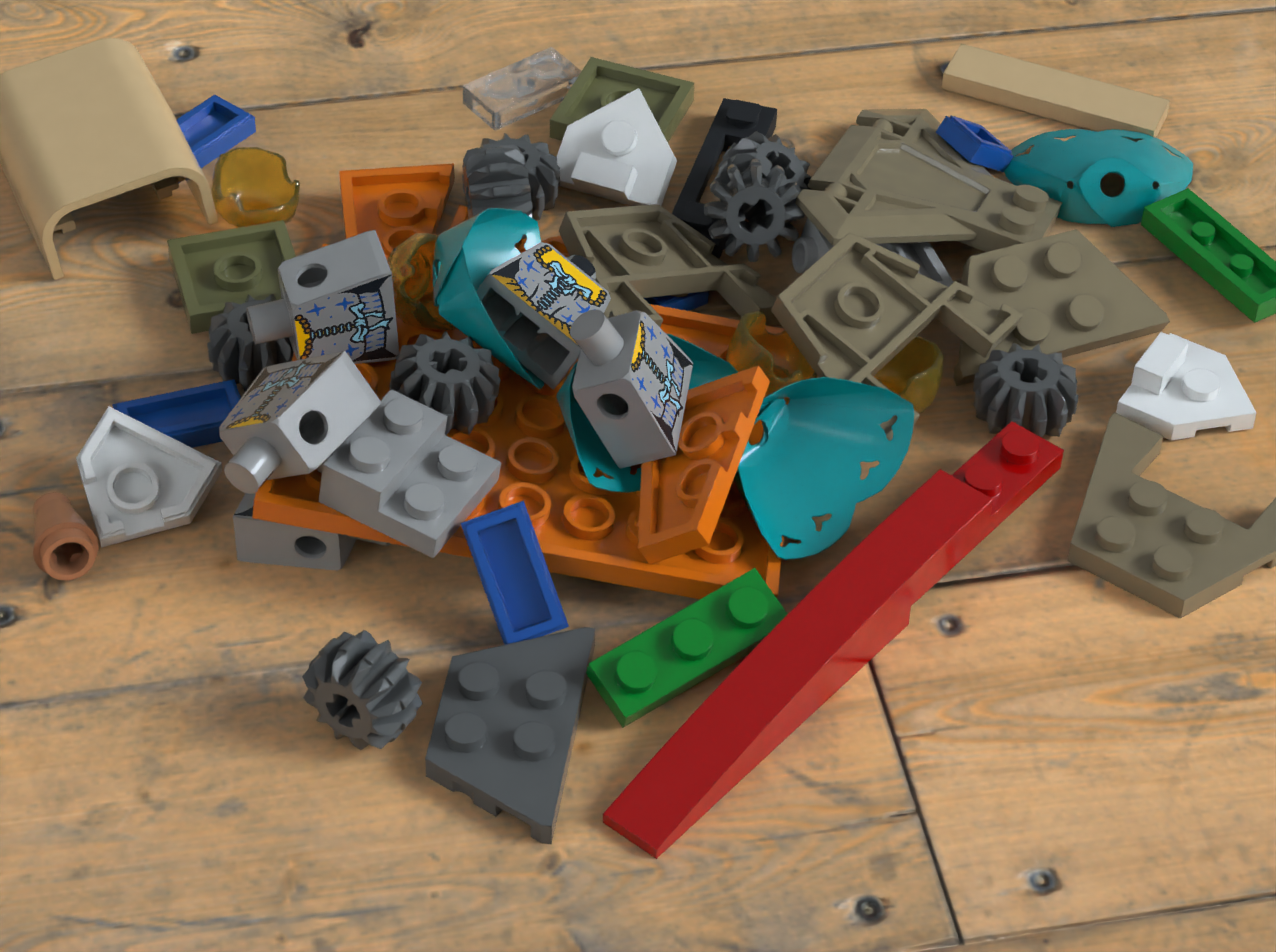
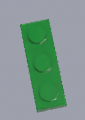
(1215, 251)
(686, 647)

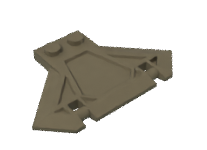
(907, 185)

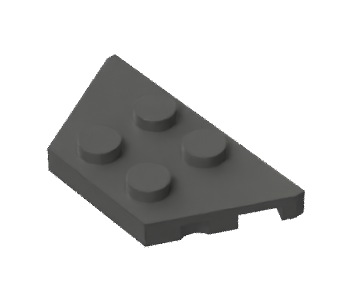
(512, 725)

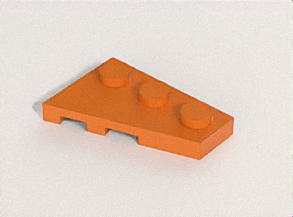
(395, 201)
(688, 490)

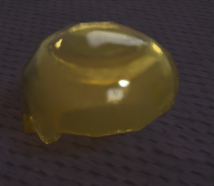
(253, 187)
(413, 282)
(772, 352)
(915, 373)

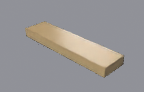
(1052, 93)

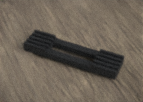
(732, 123)

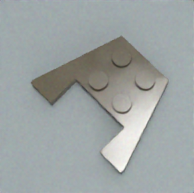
(655, 254)
(869, 303)
(1155, 539)

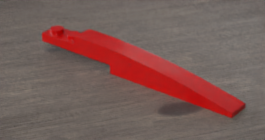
(829, 637)

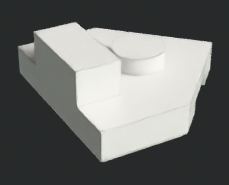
(618, 154)
(1185, 390)
(141, 479)

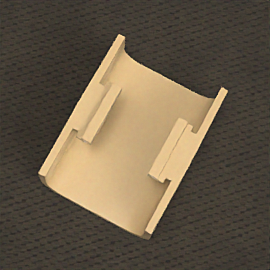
(87, 132)

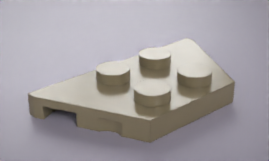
(1067, 298)

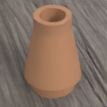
(62, 539)

